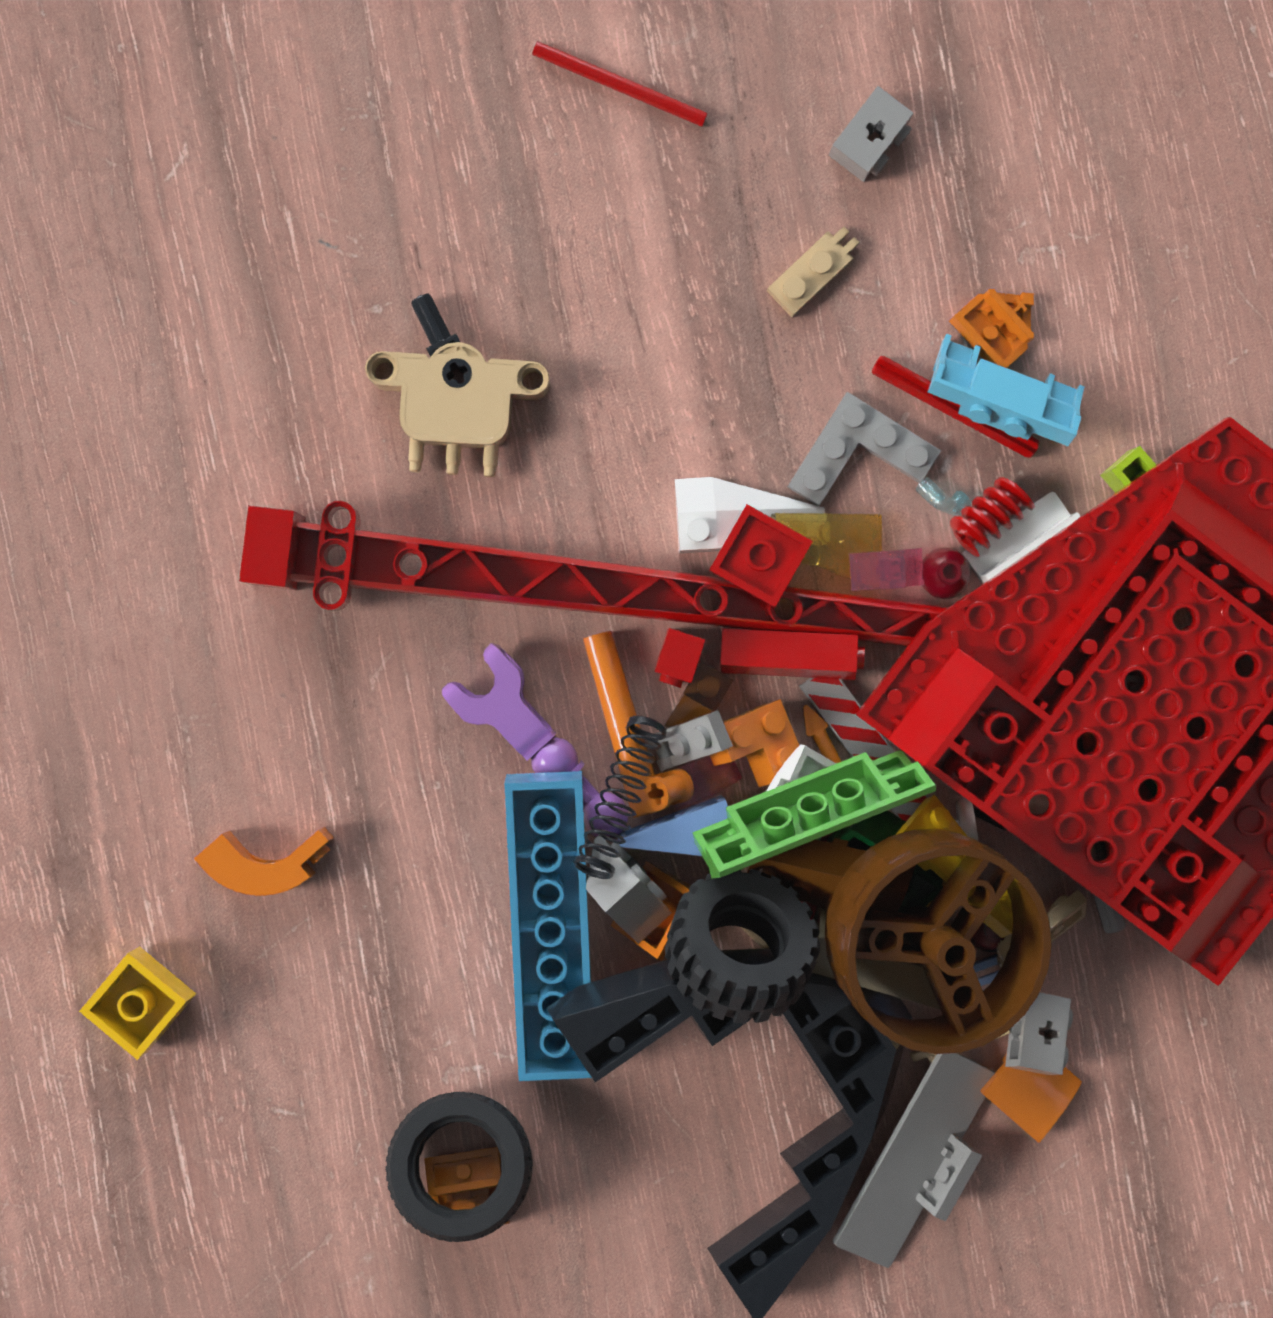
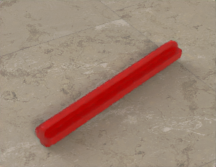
(918, 387)

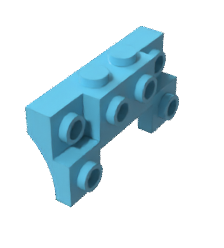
(1005, 397)

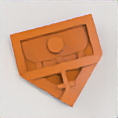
(997, 324)

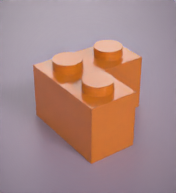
(761, 736)

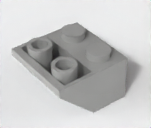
(629, 895)

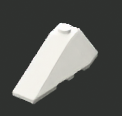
(710, 508)

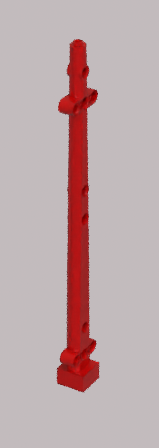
(287, 550)

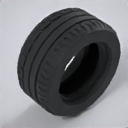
(404, 1169)

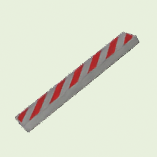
(839, 710)

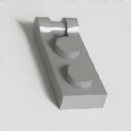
(692, 740)

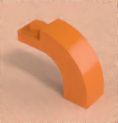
(245, 873)

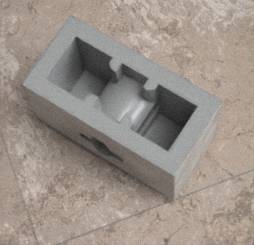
(878, 114)
(1036, 1052)

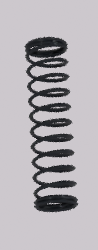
(639, 733)

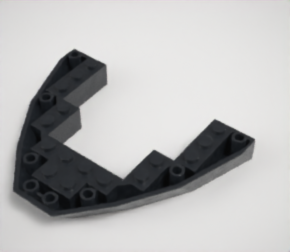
(856, 1063)

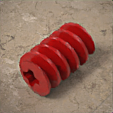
(989, 513)

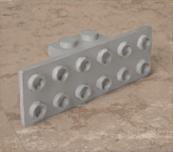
(921, 1163)

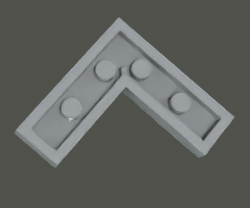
(860, 425)

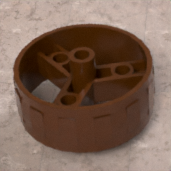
(972, 1015)

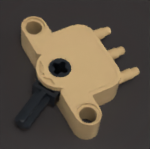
(449, 412)

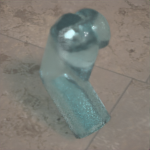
(940, 500)

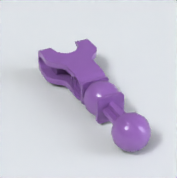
(527, 730)

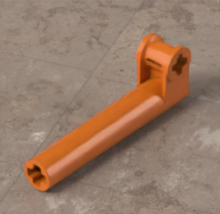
(617, 706)

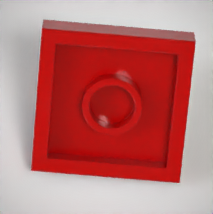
(761, 555)

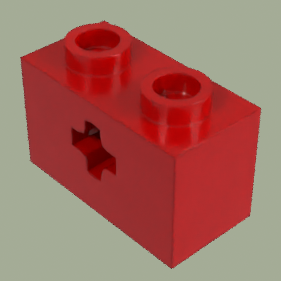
(678, 657)

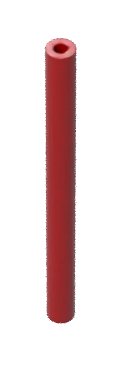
(619, 83)

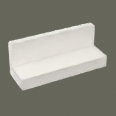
(1025, 535)

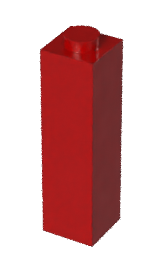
(791, 654)

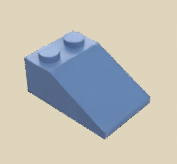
(674, 831)

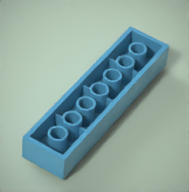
(546, 915)

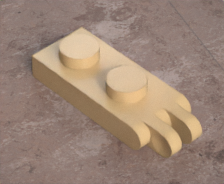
(812, 271)

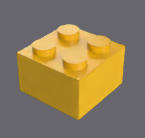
(137, 1002)

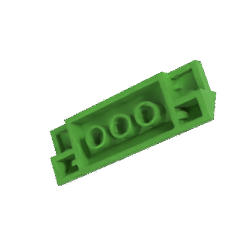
(809, 809)

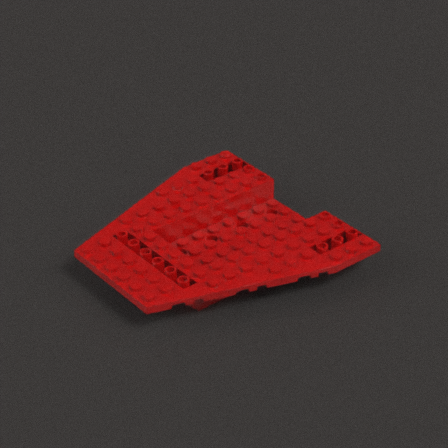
(1043, 655)

